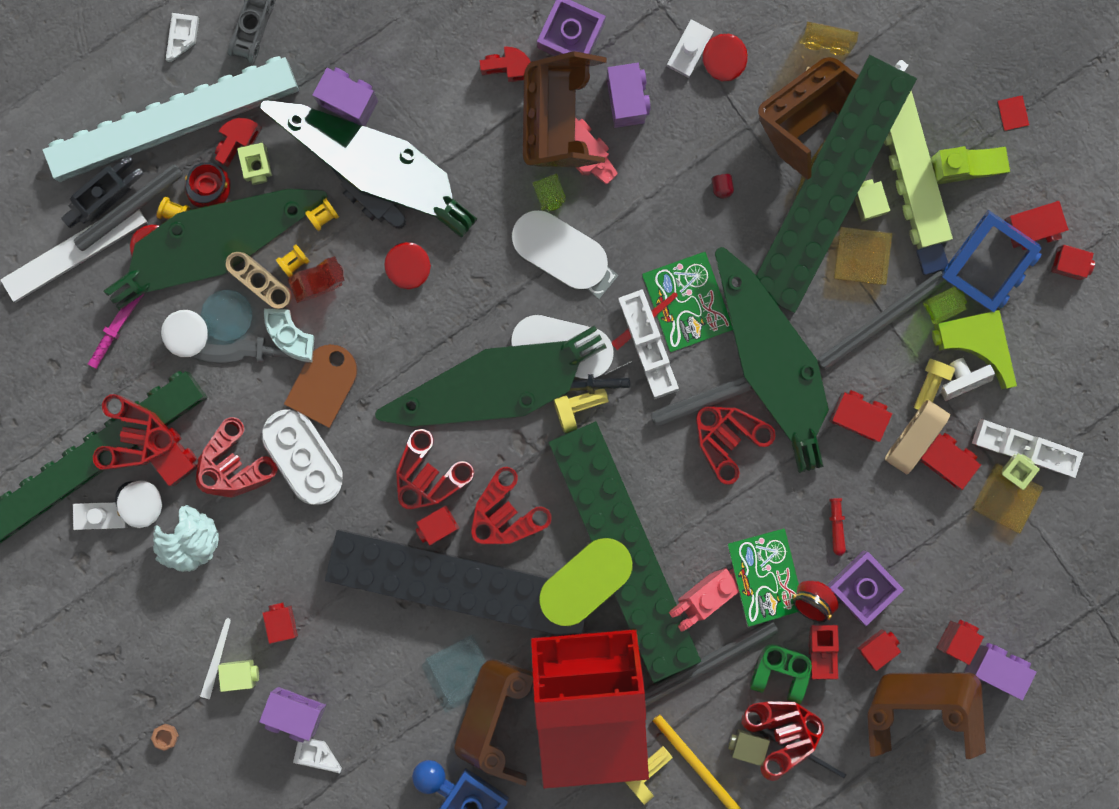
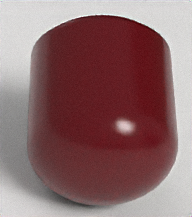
(722, 185)

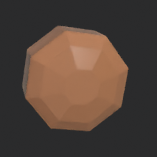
(164, 737)

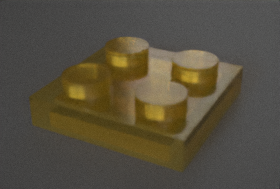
(822, 36)
(862, 256)
(1006, 501)

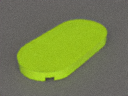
(585, 582)

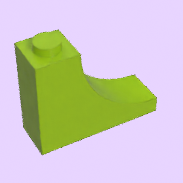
(967, 164)
(981, 336)

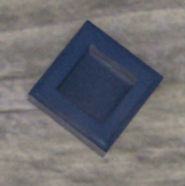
(932, 258)

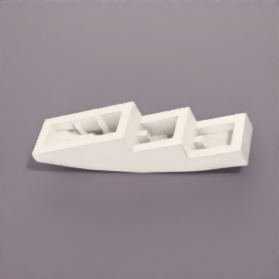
(648, 344)
(1040, 451)

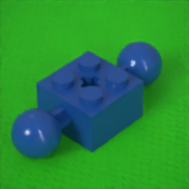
(431, 778)

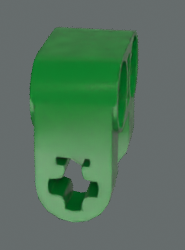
(784, 665)

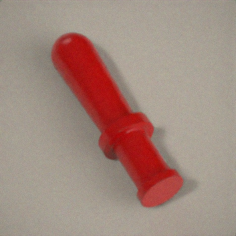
(837, 526)

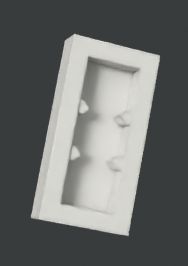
(689, 48)
(965, 379)
(96, 516)

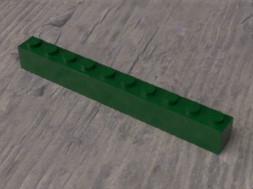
(77, 465)

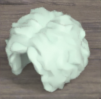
(191, 543)

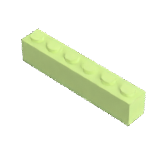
(917, 179)

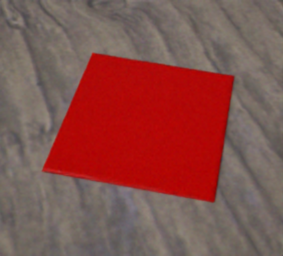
(1013, 113)

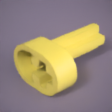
(936, 372)
(566, 407)
(655, 763)

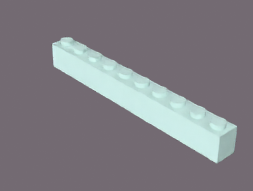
(171, 119)

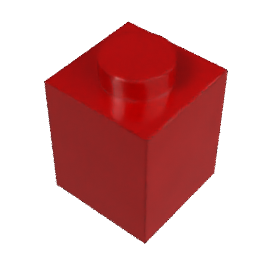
(1073, 262)
(279, 623)
(880, 649)

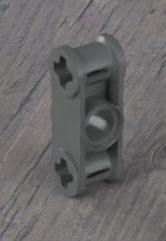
(250, 38)

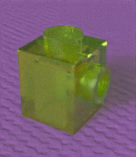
(549, 193)
(945, 305)

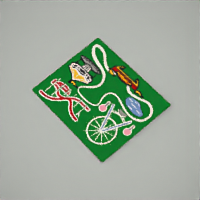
(698, 308)
(765, 576)

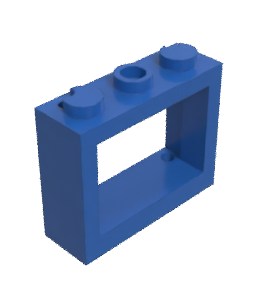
(969, 246)

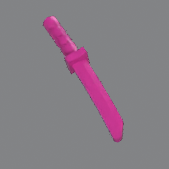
(112, 332)

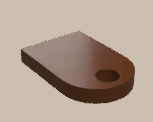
(323, 387)

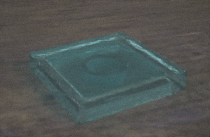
(457, 668)

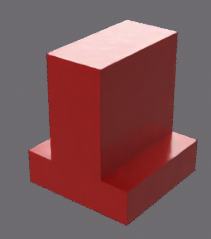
(590, 708)

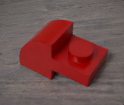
(513, 63)
(237, 133)
(823, 652)

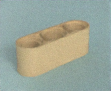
(246, 277)
(917, 437)

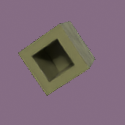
(748, 747)

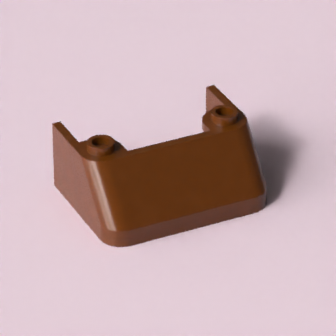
(801, 106)
(550, 110)
(492, 686)
(952, 692)

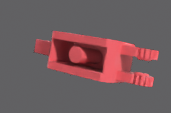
(603, 171)
(706, 597)

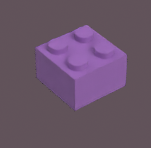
(570, 29)
(626, 94)
(345, 97)
(865, 587)
(1005, 673)
(292, 714)

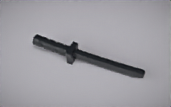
(592, 384)
(769, 733)

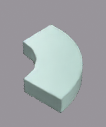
(287, 336)

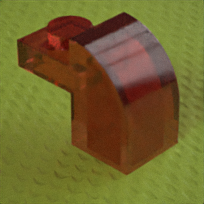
(317, 280)

